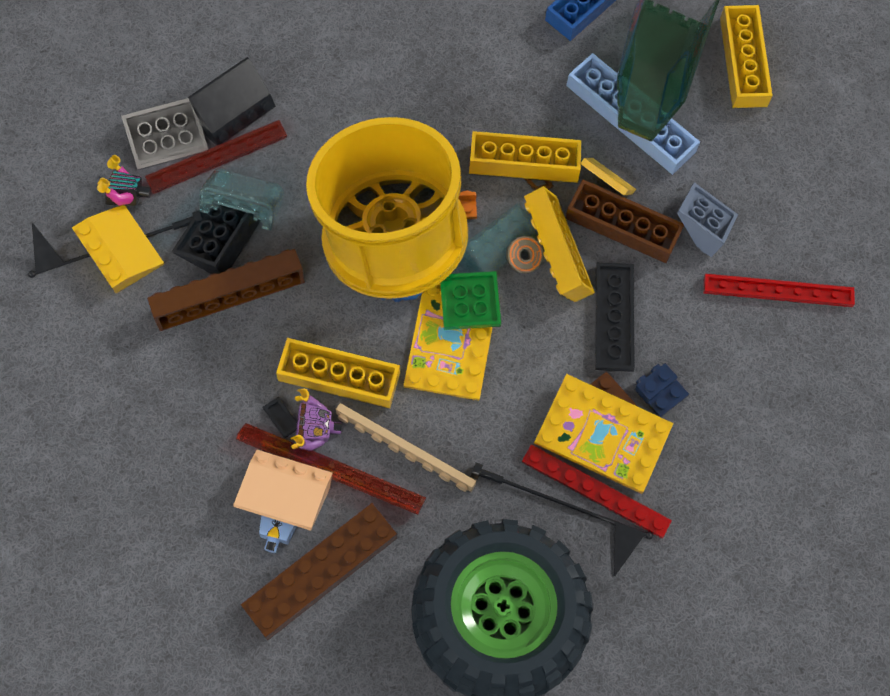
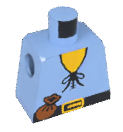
(275, 533)

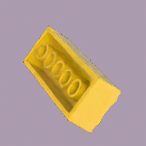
(745, 56)
(525, 156)
(558, 245)
(338, 373)

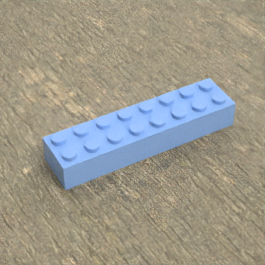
(598, 88)

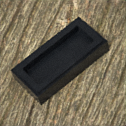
(281, 417)

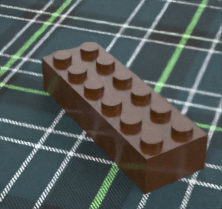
(624, 221)

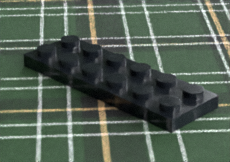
(614, 317)

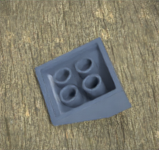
(706, 219)

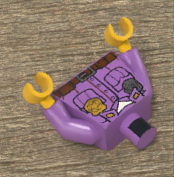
(313, 423)

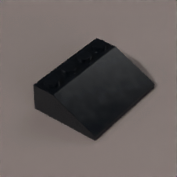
(231, 102)
(217, 239)

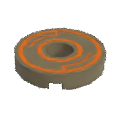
(534, 250)

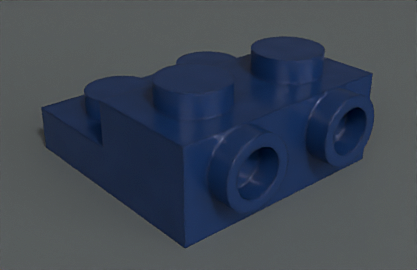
(661, 389)

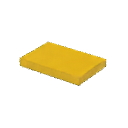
(608, 176)

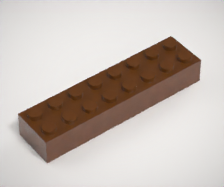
(226, 289)
(319, 571)

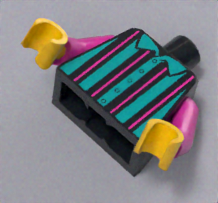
(122, 187)

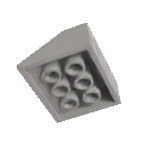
(164, 132)

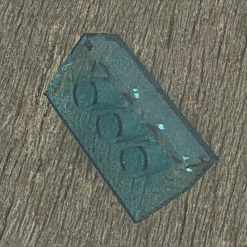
(488, 248)

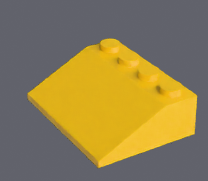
(118, 247)

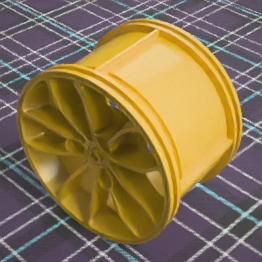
(398, 243)

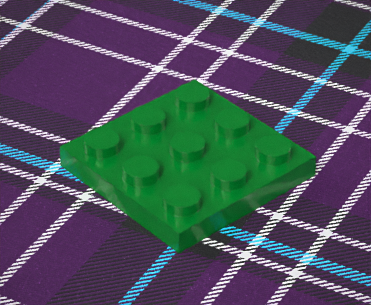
(470, 301)

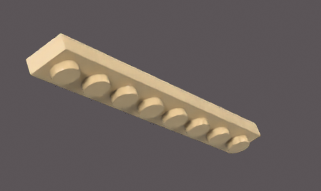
(412, 452)

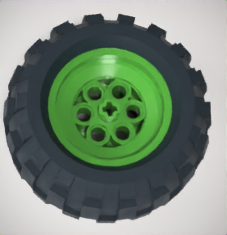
(491, 661)

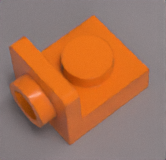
(468, 201)

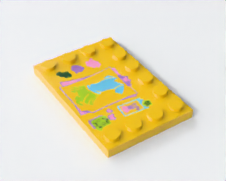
(446, 359)
(604, 433)

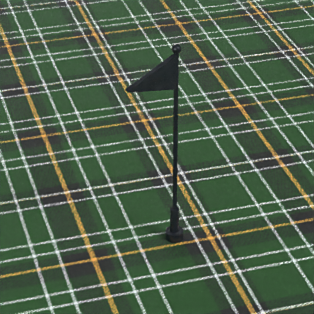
(47, 258)
(625, 537)

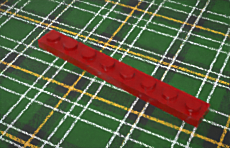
(779, 290)
(596, 491)

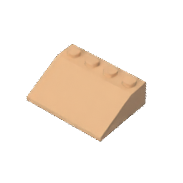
(283, 489)

